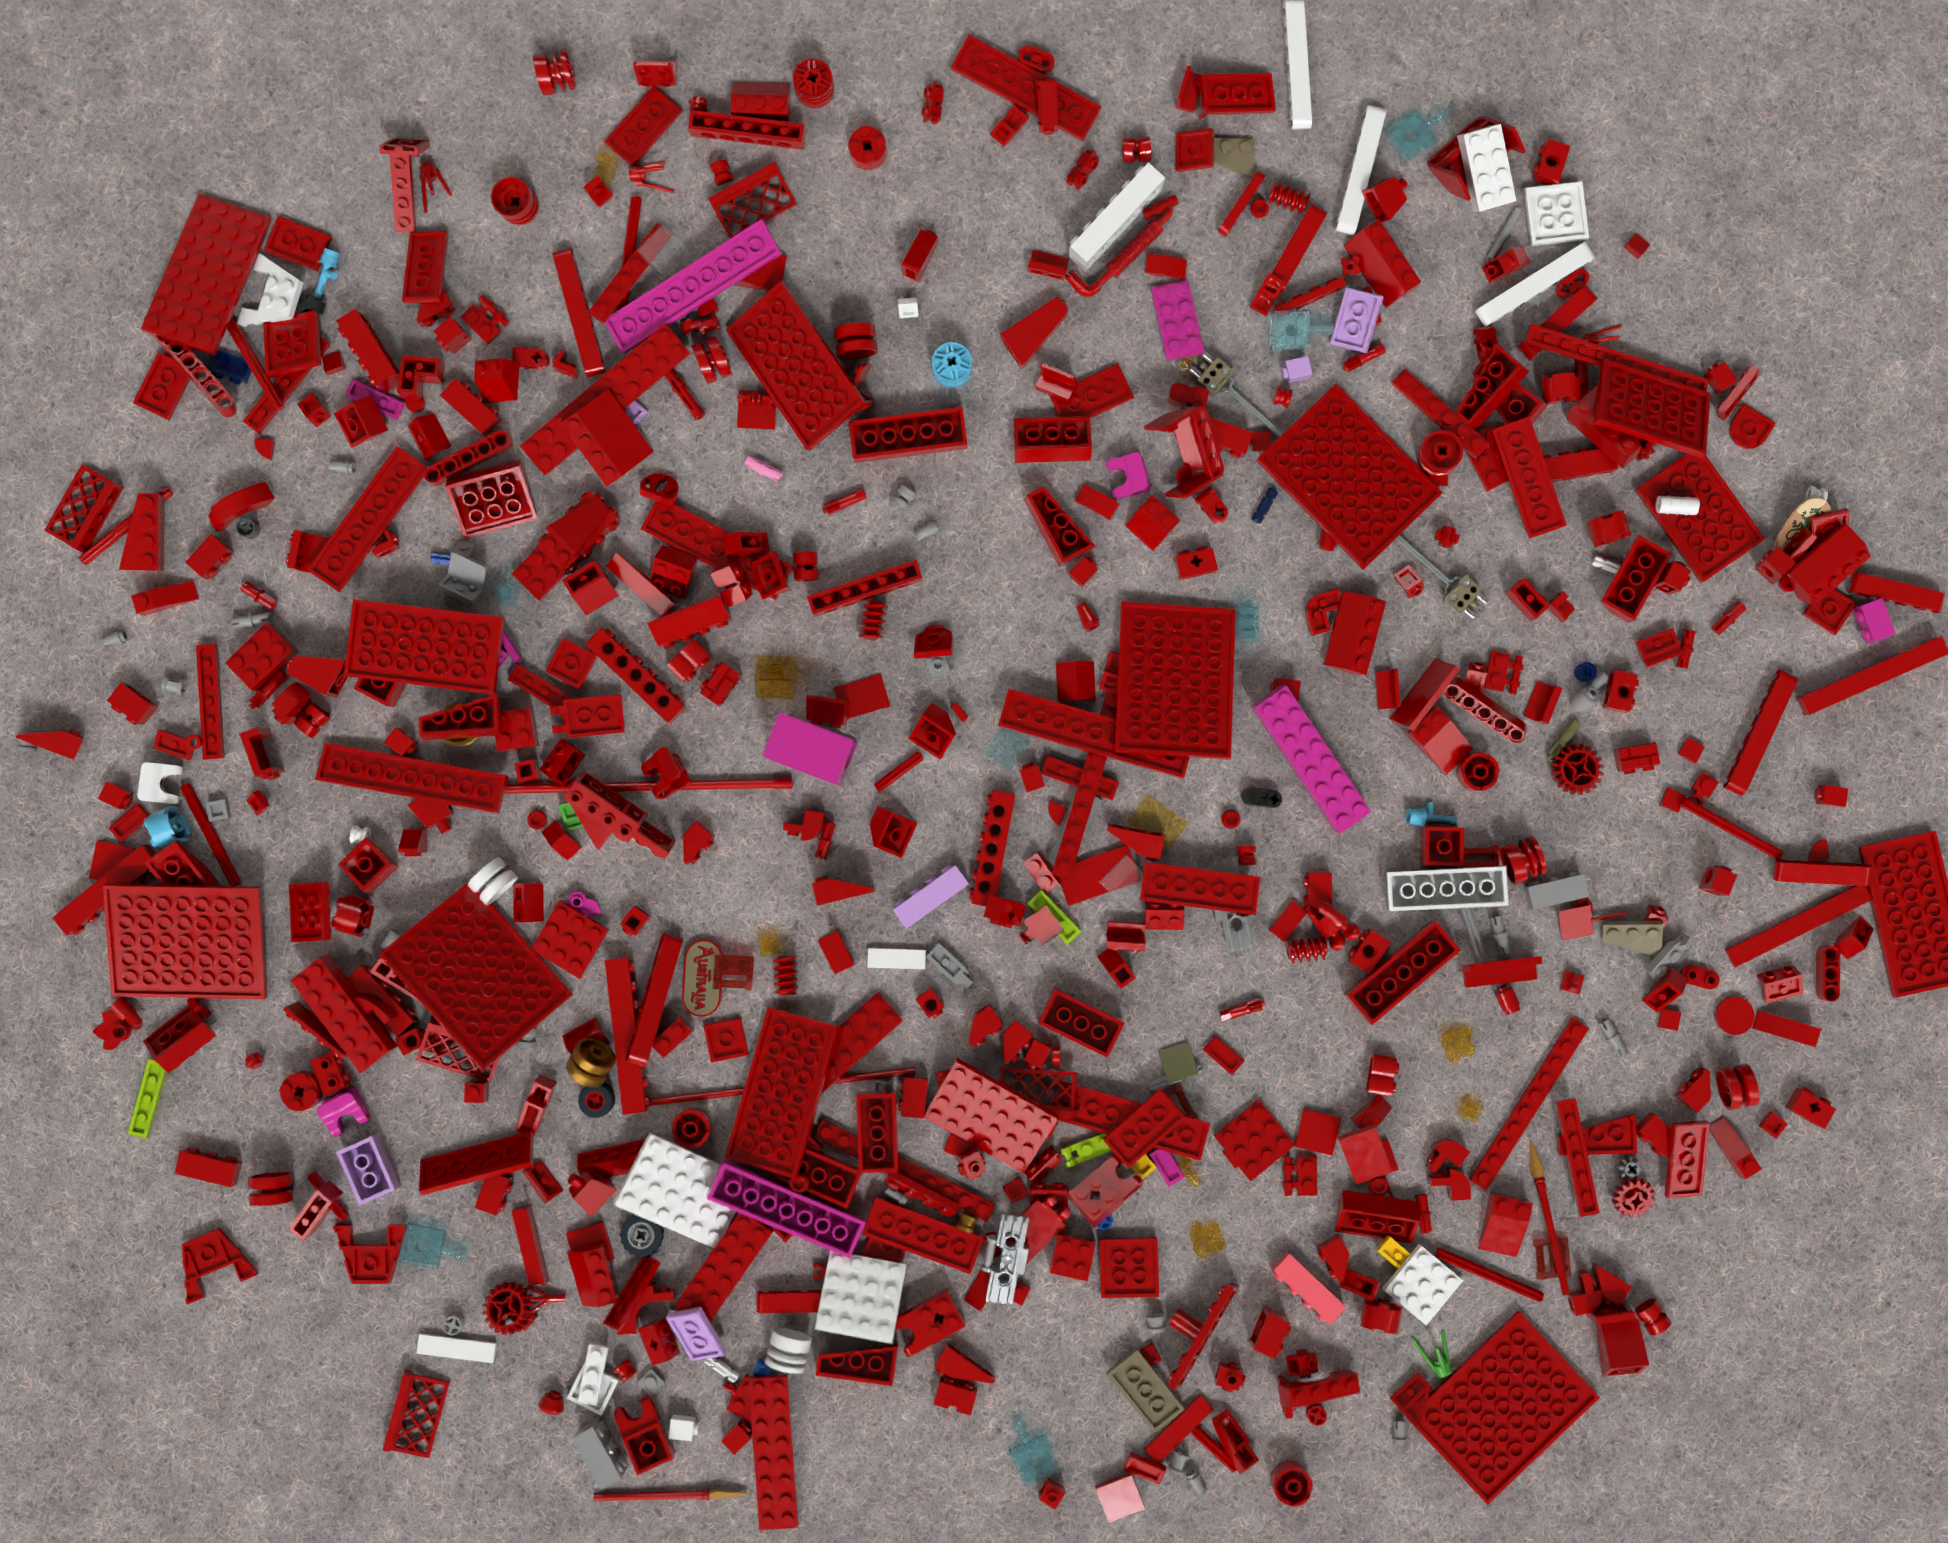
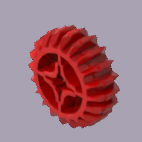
(1581, 762)
(499, 1321)

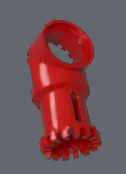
(705, 325)

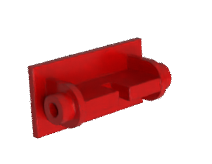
(933, 95)
(1087, 161)
(1048, 1158)

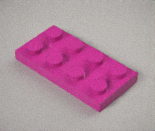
(1177, 320)

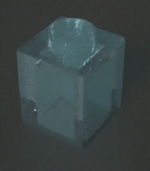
(507, 594)

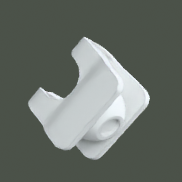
(151, 782)

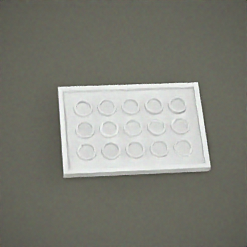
(671, 1190)

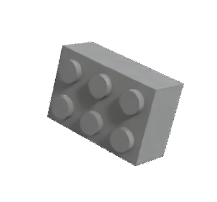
(600, 1453)

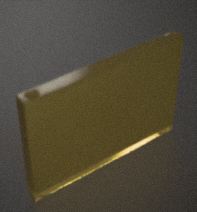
(1157, 818)

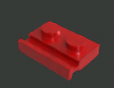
(1659, 648)

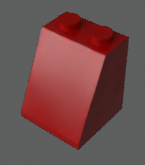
(319, 673)
(1621, 1348)

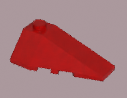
(1518, 403)

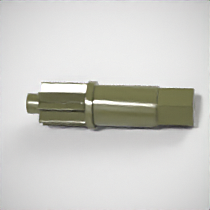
(1563, 739)

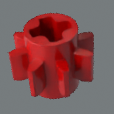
(1447, 536)

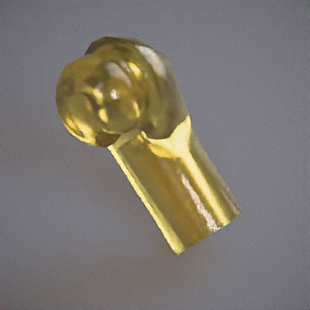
(1186, 363)
(1188, 1174)

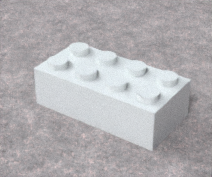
(1486, 168)

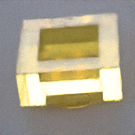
(769, 945)
(1469, 1110)

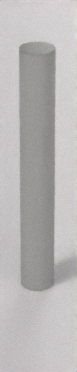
(1504, 233)

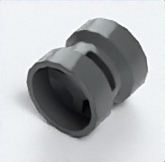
(244, 526)

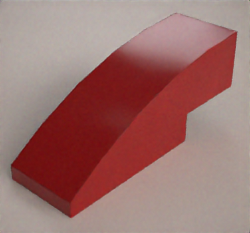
(1786, 1028)
(536, 1104)
(1234, 1441)

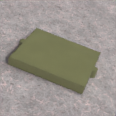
(1178, 1062)

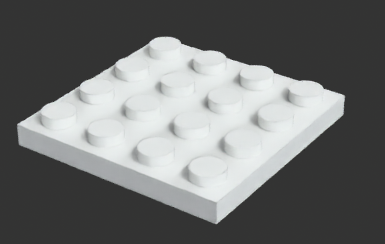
(861, 1297)

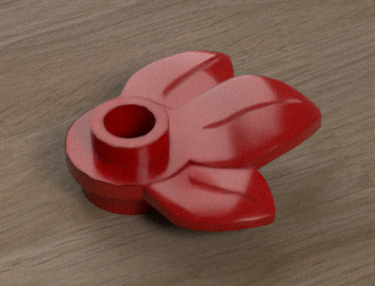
(110, 1031)

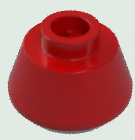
(552, 1403)

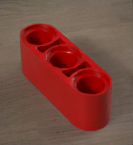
(1833, 980)

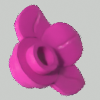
(587, 905)

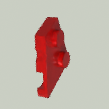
(1412, 1398)

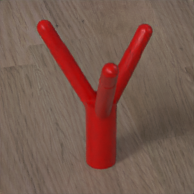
(546, 1298)

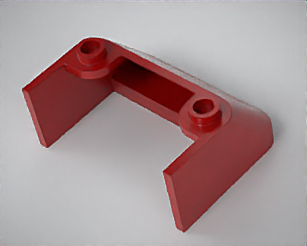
(1448, 162)
(1197, 447)

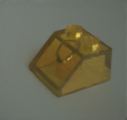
(775, 677)

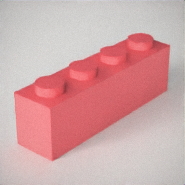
(1308, 1287)

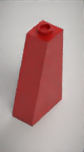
(1031, 333)

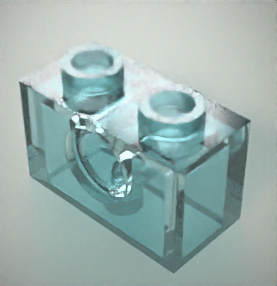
(1248, 623)

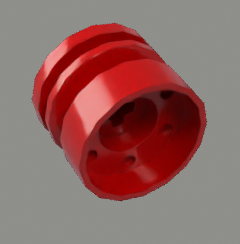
(554, 72)
(813, 94)
(507, 193)
(1523, 859)

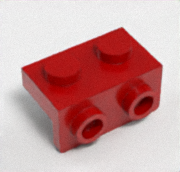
(1163, 916)
(1125, 936)
(1041, 1190)

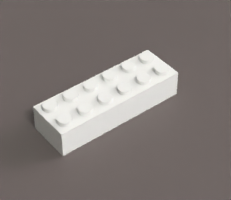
(1116, 216)
(1447, 888)

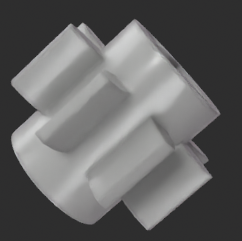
(1634, 1166)

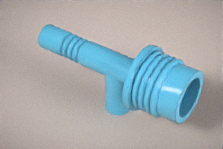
(329, 259)
(1420, 816)

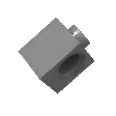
(937, 666)

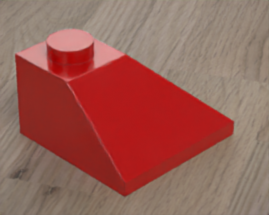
(934, 731)
(891, 831)

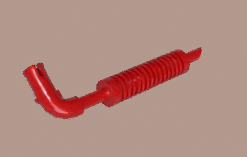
(1123, 258)

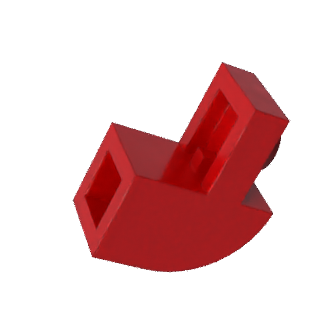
(292, 700)
(811, 827)
(1446, 1149)
(1457, 1183)
(1587, 1298)

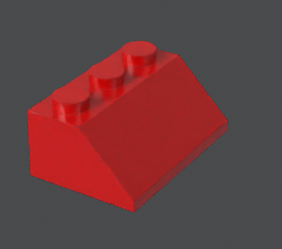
(761, 100)
(179, 1039)
(594, 1274)

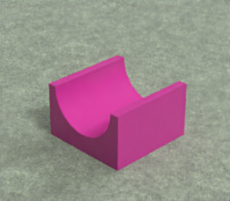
(810, 749)

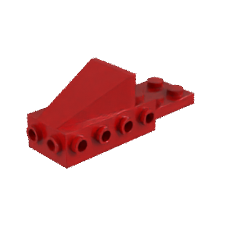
(567, 544)
(602, 817)

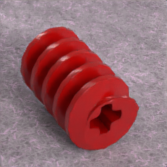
(1289, 198)
(873, 620)
(1306, 949)
(785, 974)

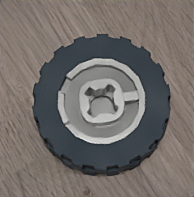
(641, 1236)

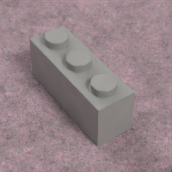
(1556, 890)

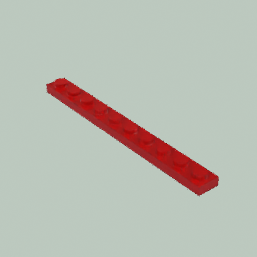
(1594, 354)
(1082, 803)
(1528, 1104)
(966, 1199)

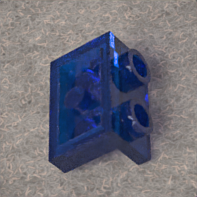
(230, 367)

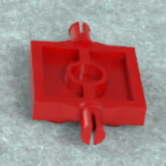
(740, 1399)

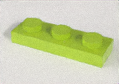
(1070, 929)

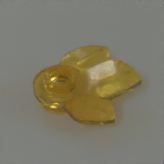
(1460, 1046)
(1206, 1235)

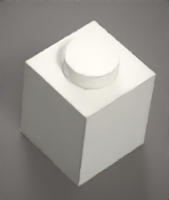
(683, 1427)

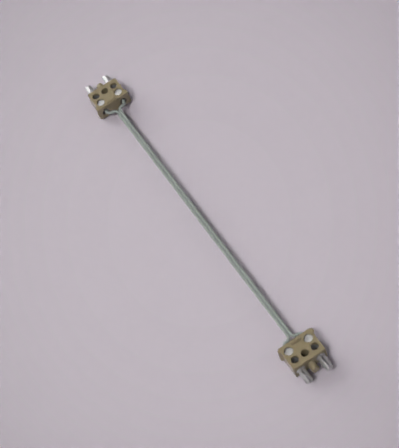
(1458, 590)

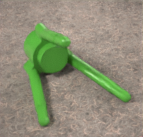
(1441, 1364)

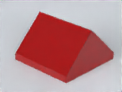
(769, 575)
(1075, 681)

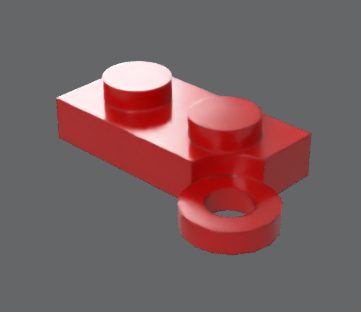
(176, 744)

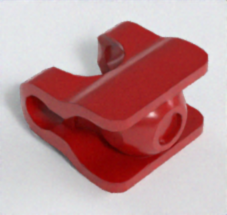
(672, 773)

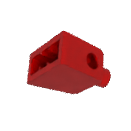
(1386, 197)
(432, 814)
(590, 1190)

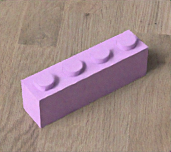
(931, 896)

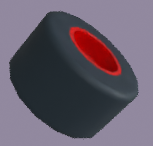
(592, 1105)

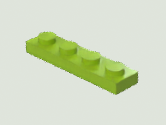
(147, 1100)

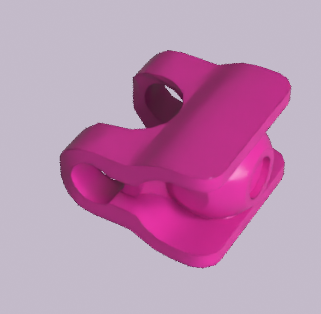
(1137, 475)
(344, 1102)

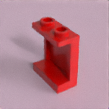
(256, 753)

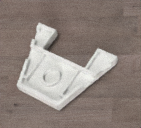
(279, 295)

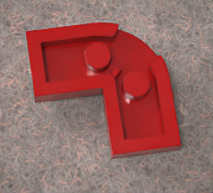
(1317, 608)

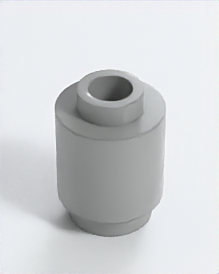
(1584, 699)

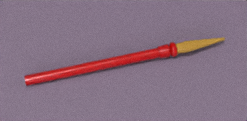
(1538, 1173)
(702, 1494)

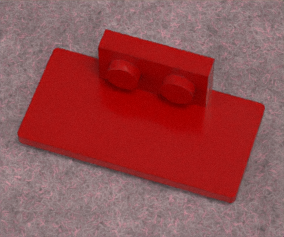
(311, 1024)

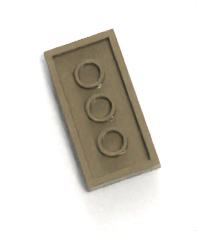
(1145, 1390)

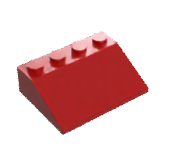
(606, 437)
(491, 499)

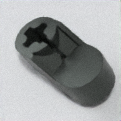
(309, 305)
(1269, 799)

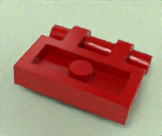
(481, 324)
(1497, 672)
(1306, 1175)

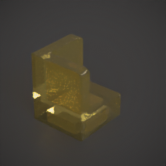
(606, 167)

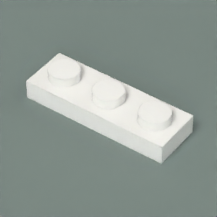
(593, 1374)

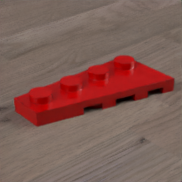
(1608, 1137)

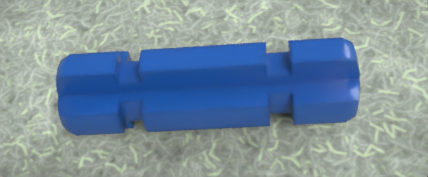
(436, 558)

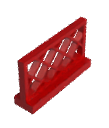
(744, 186)
(94, 515)
(435, 1027)
(1063, 1112)
(399, 1414)

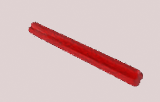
(631, 236)
(255, 365)
(114, 535)
(1731, 828)
(210, 834)
(1489, 1275)

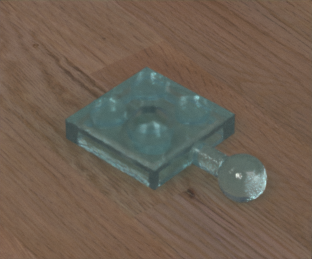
(1415, 124)
(1300, 338)
(434, 1239)
(1036, 1447)

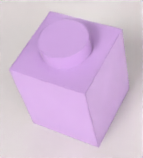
(1296, 369)

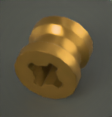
(967, 1222)

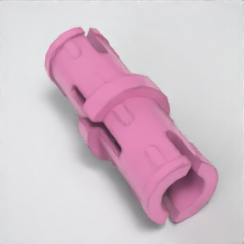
(763, 468)

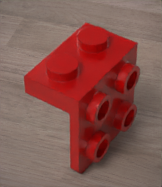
(656, 73)
(860, 374)
(304, 550)

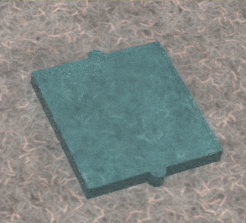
(1007, 748)

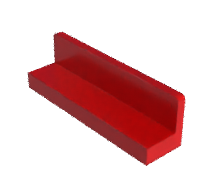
(1500, 971)
(610, 1160)
(530, 1246)

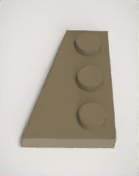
(1235, 155)
(1634, 935)

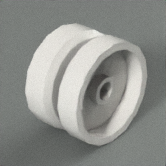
(492, 880)

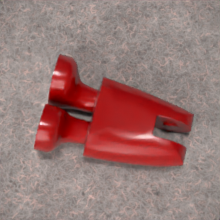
(1330, 922)

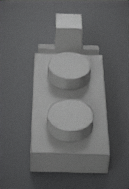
(1668, 956)
(949, 965)

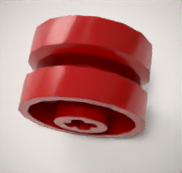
(855, 340)
(712, 359)
(1444, 443)
(1737, 1086)
(270, 1189)

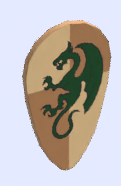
(1800, 519)

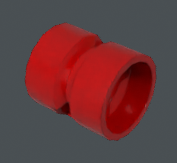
(1143, 147)
(802, 560)
(312, 720)
(1652, 1315)

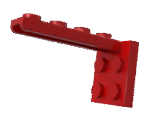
(401, 176)

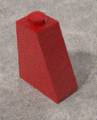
(919, 255)

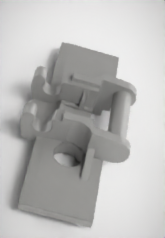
(1240, 938)
(1012, 1259)

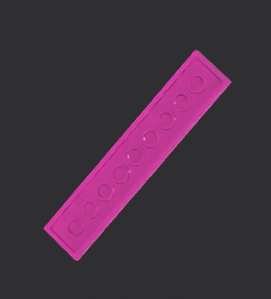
(693, 286)

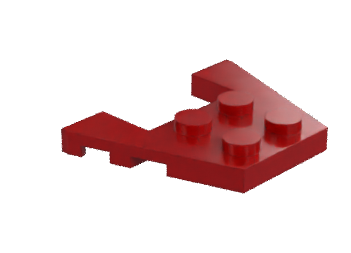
(210, 1254)
(370, 1262)

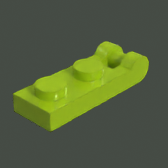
(1086, 1150)

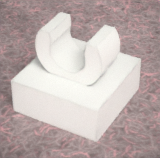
(907, 307)

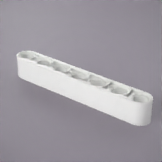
(1298, 64)
(1361, 169)
(1535, 284)

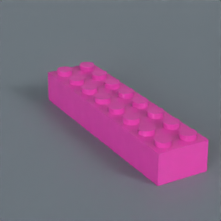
(1310, 758)
(785, 1209)

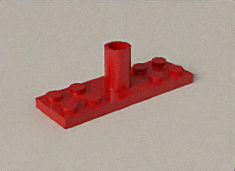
(1198, 1332)

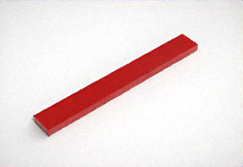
(1798, 925)

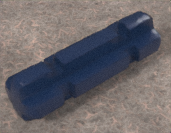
(1264, 505)

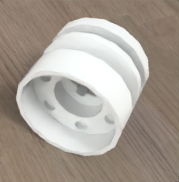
(788, 1350)

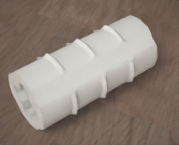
(1677, 505)

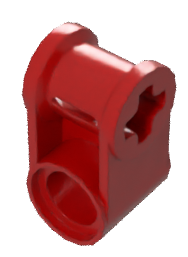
(1484, 341)
(527, 358)
(1210, 503)

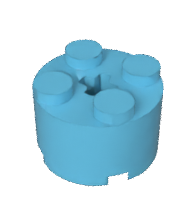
(167, 827)

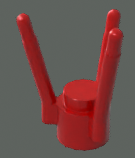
(638, 174)
(429, 175)
(1593, 339)

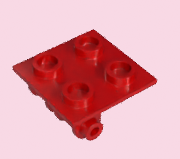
(756, 410)

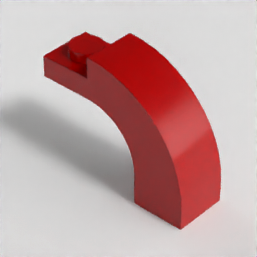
(239, 503)
(649, 1295)

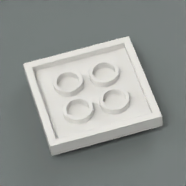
(1556, 213)
(1422, 1284)

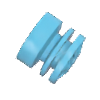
(952, 375)

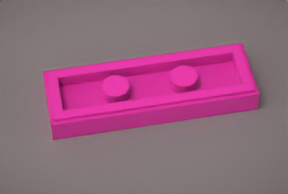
(386, 404)

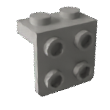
(464, 578)

